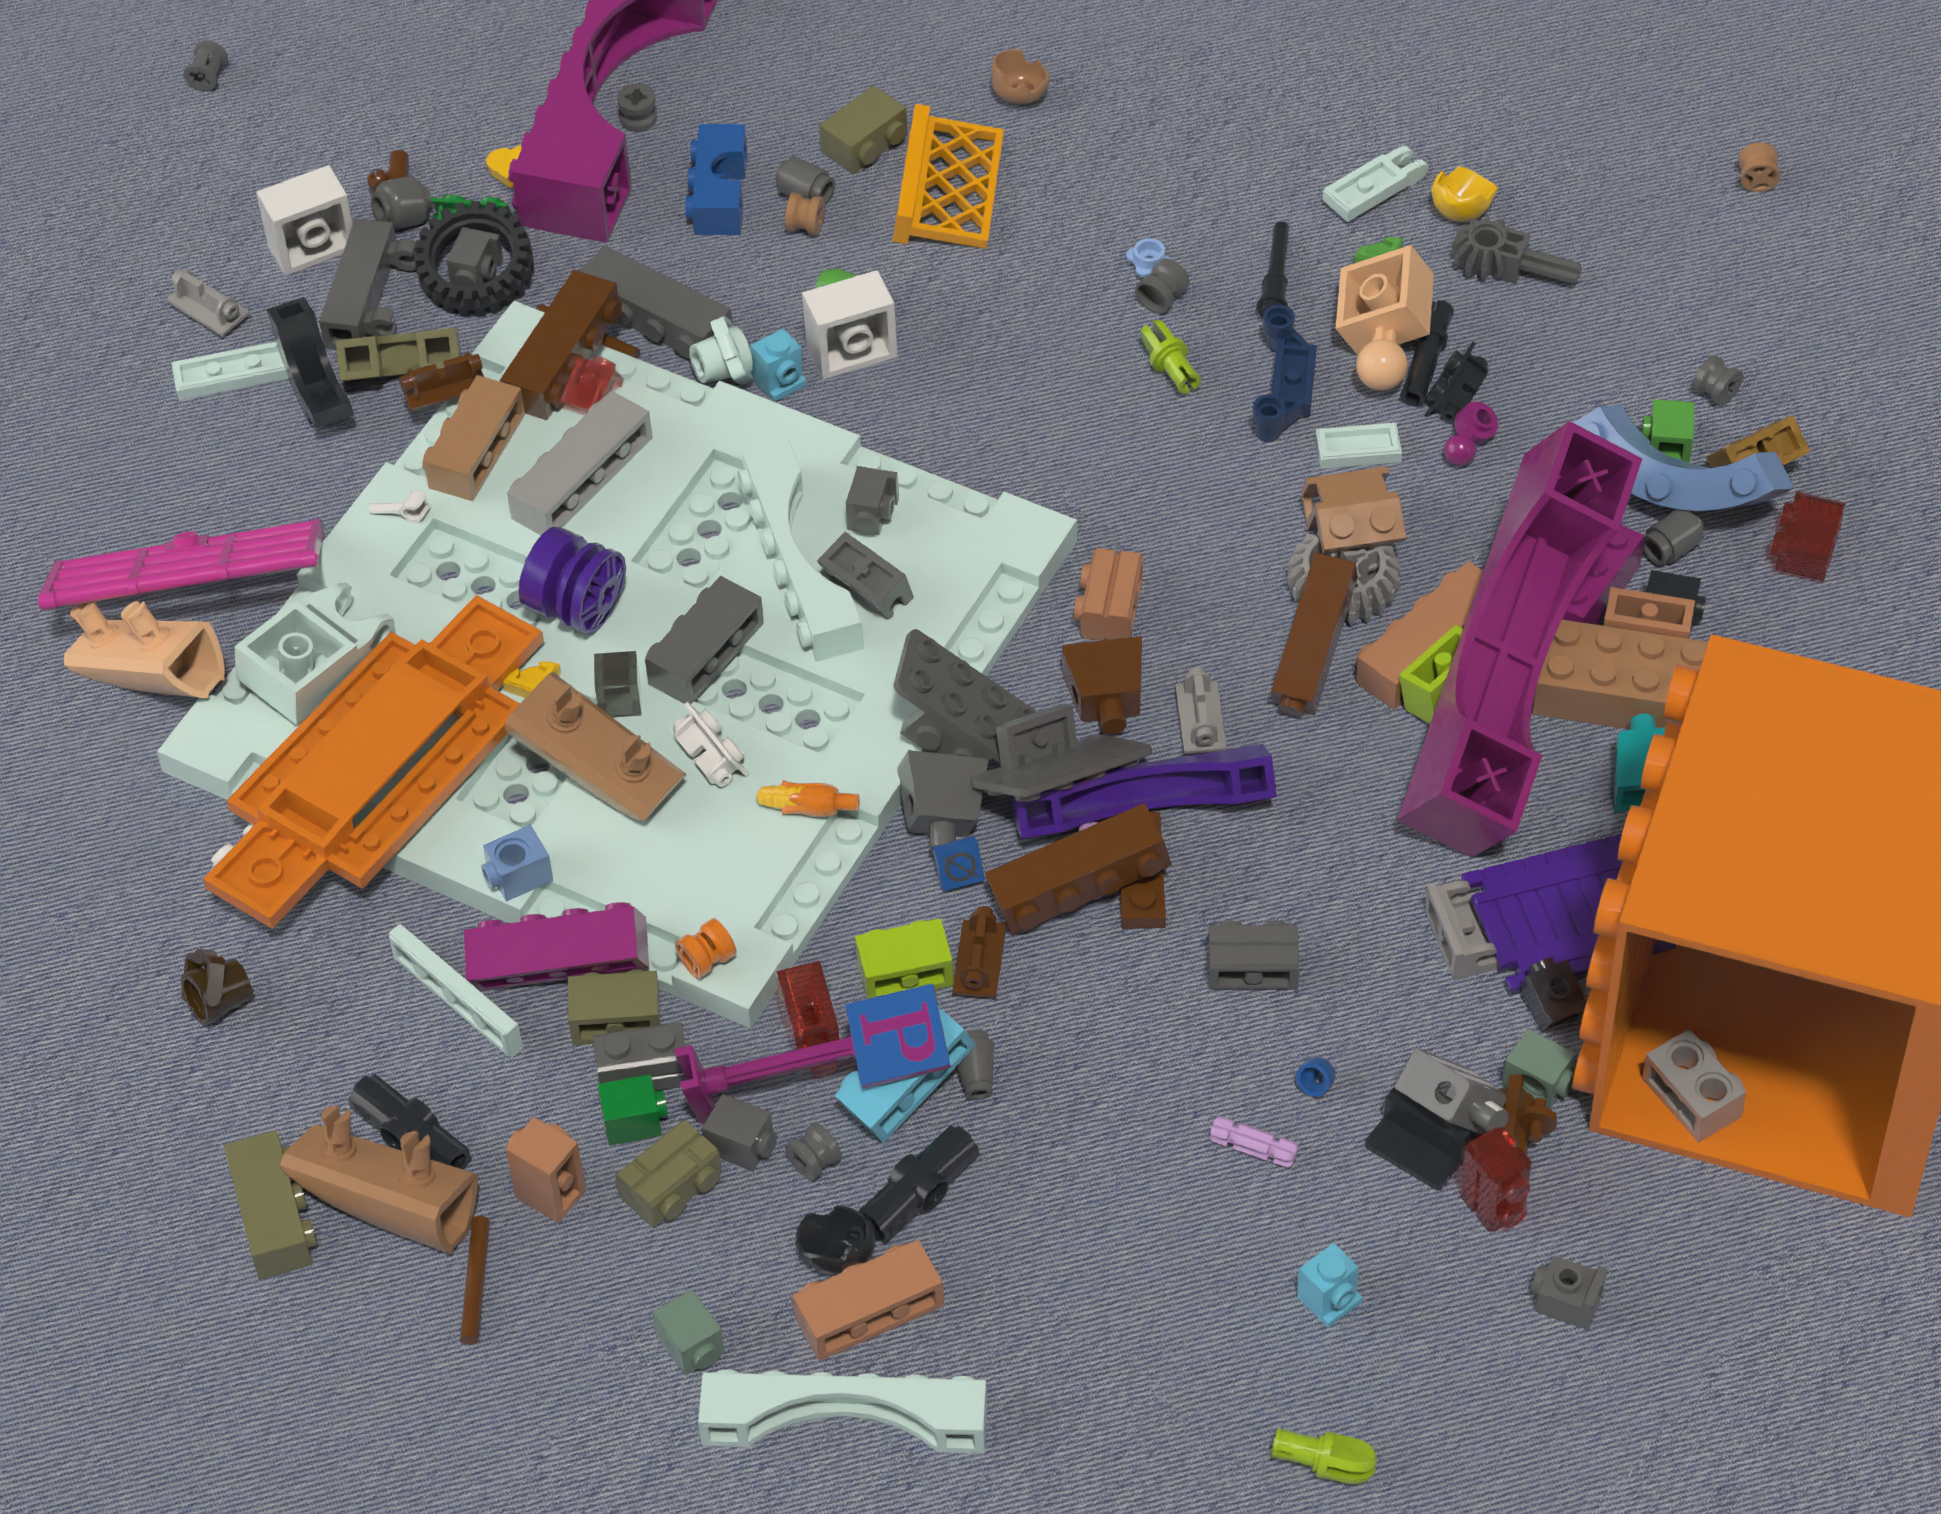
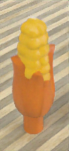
(807, 799)

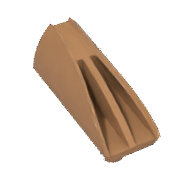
(593, 748)
(382, 1184)

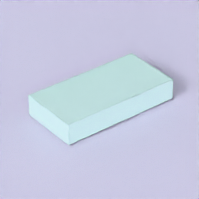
(1358, 445)

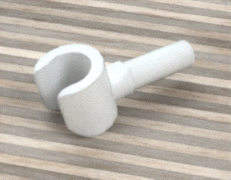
(411, 509)

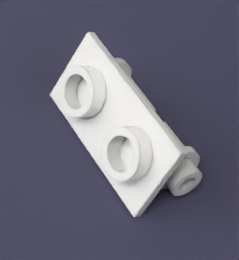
(700, 733)

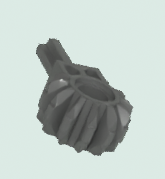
(1503, 253)

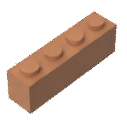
(1416, 632)

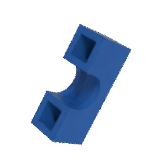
(716, 200)

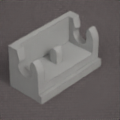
(1459, 930)

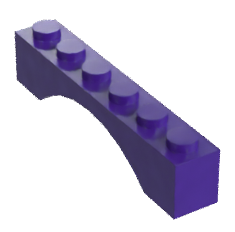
(1204, 778)

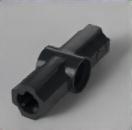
(397, 1116)
(920, 1182)

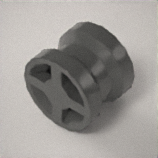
(637, 107)
(1718, 380)
(813, 1151)

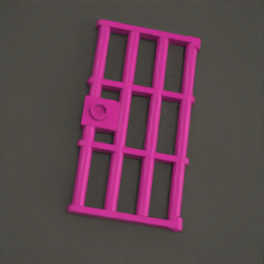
(182, 563)

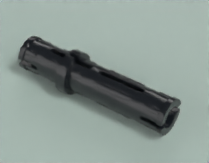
(1427, 355)

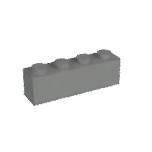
(580, 464)

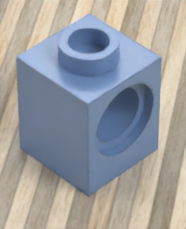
(516, 863)

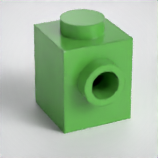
(1671, 428)

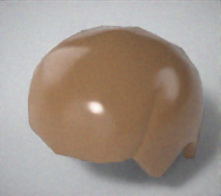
(1018, 79)

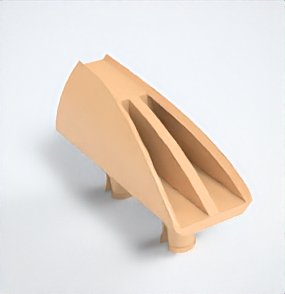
(145, 652)

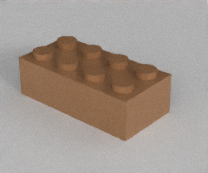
(1610, 673)

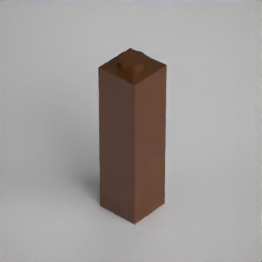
(1314, 634)

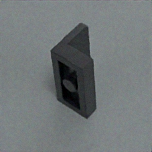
(1418, 1140)

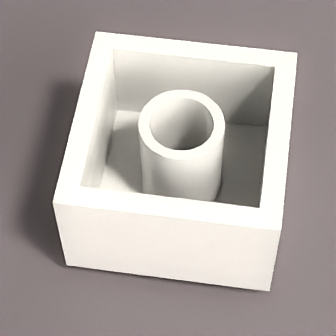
(305, 219)
(850, 324)

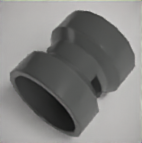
(1158, 290)

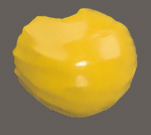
(1462, 194)

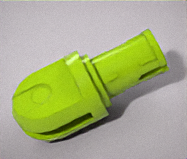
(1169, 355)
(1331, 1455)

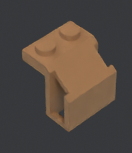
(1353, 510)

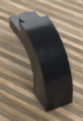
(308, 364)

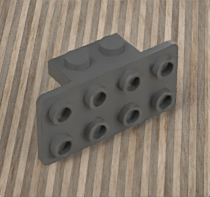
(953, 700)
(1043, 754)

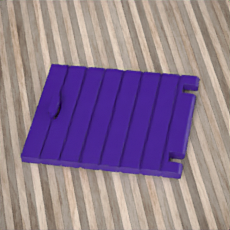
(1546, 906)

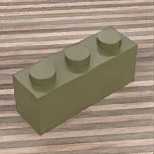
(269, 1205)

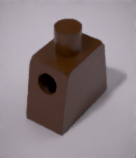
(1105, 680)

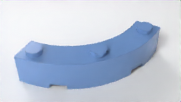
(1687, 485)

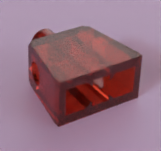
(807, 1010)

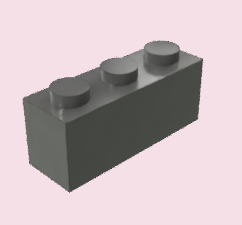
(704, 640)

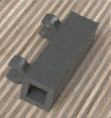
(361, 280)

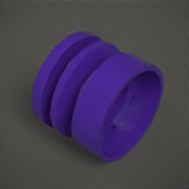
(572, 579)

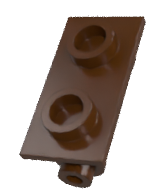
(433, 386)
(979, 955)

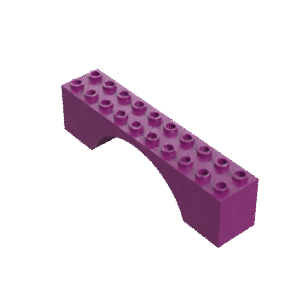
(573, 161)
(1479, 742)

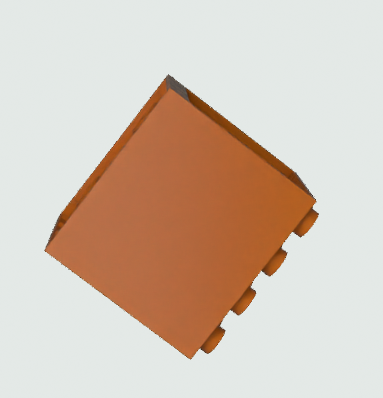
(1803, 899)

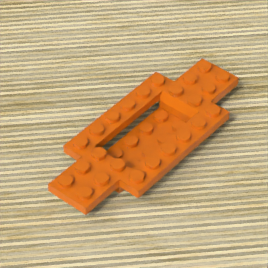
(355, 744)

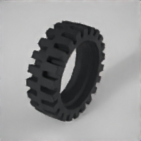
(487, 294)

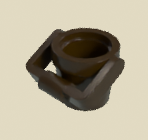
(214, 988)

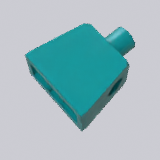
(1630, 760)

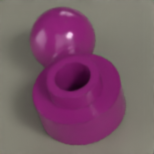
(1461, 447)

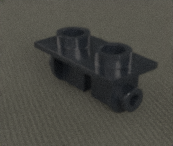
(1463, 371)

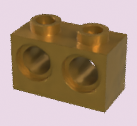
(1779, 437)

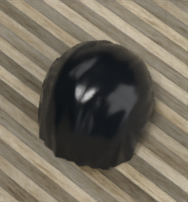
(835, 1239)

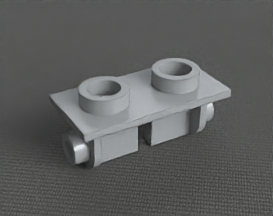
(205, 304)
(1200, 713)

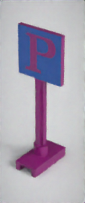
(889, 1037)

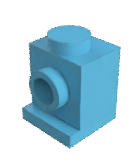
(777, 365)
(1329, 1285)

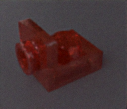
(590, 382)

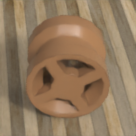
(1759, 167)
(804, 213)

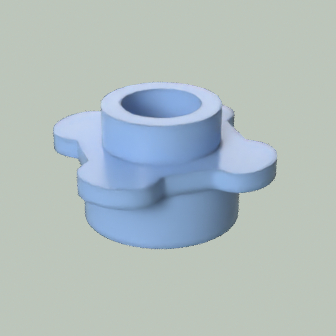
(1146, 255)

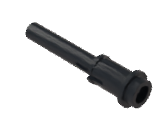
(1275, 281)

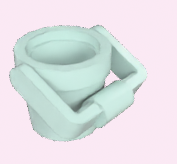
(722, 355)

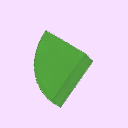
(1389, 244)

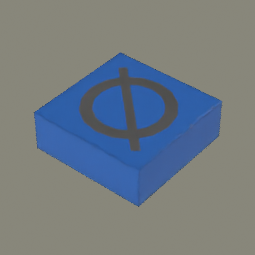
(958, 863)

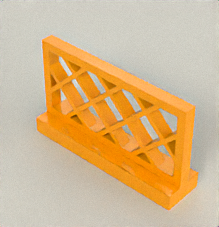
(915, 180)

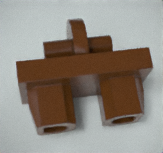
(1526, 1115)

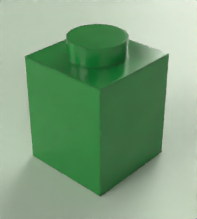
(632, 1109)

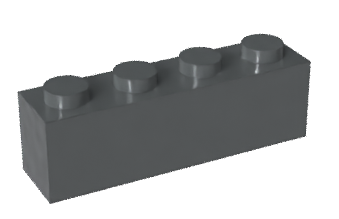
(657, 303)

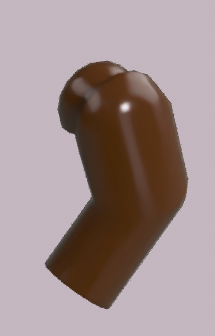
(397, 168)

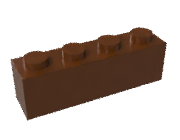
(568, 329)
(1078, 869)

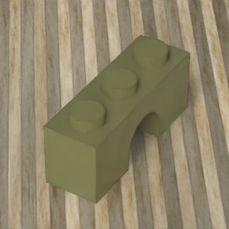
(395, 353)

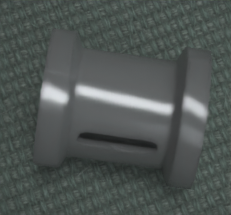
(204, 65)

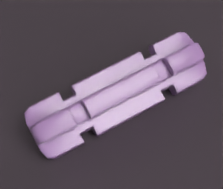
(1254, 1141)

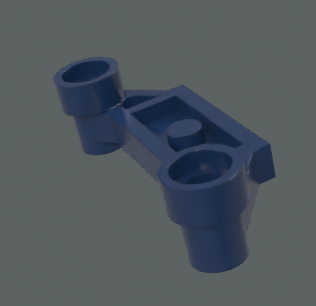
(1291, 378)

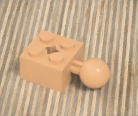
(1382, 306)

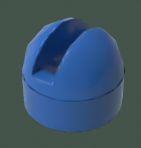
(1308, 1074)

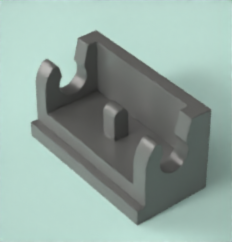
(866, 573)

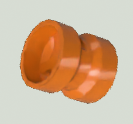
(705, 948)

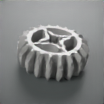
(1371, 563)

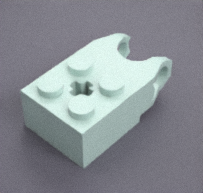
(307, 651)

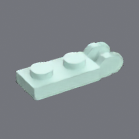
(1374, 183)

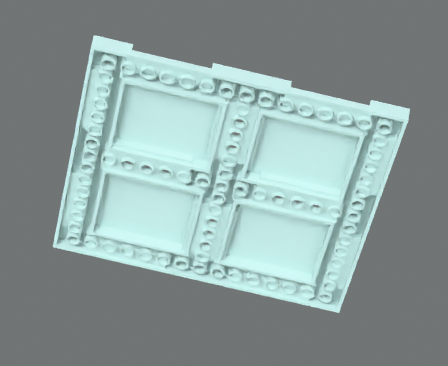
(706, 846)

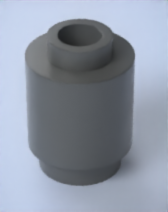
(804, 178)
(1673, 536)

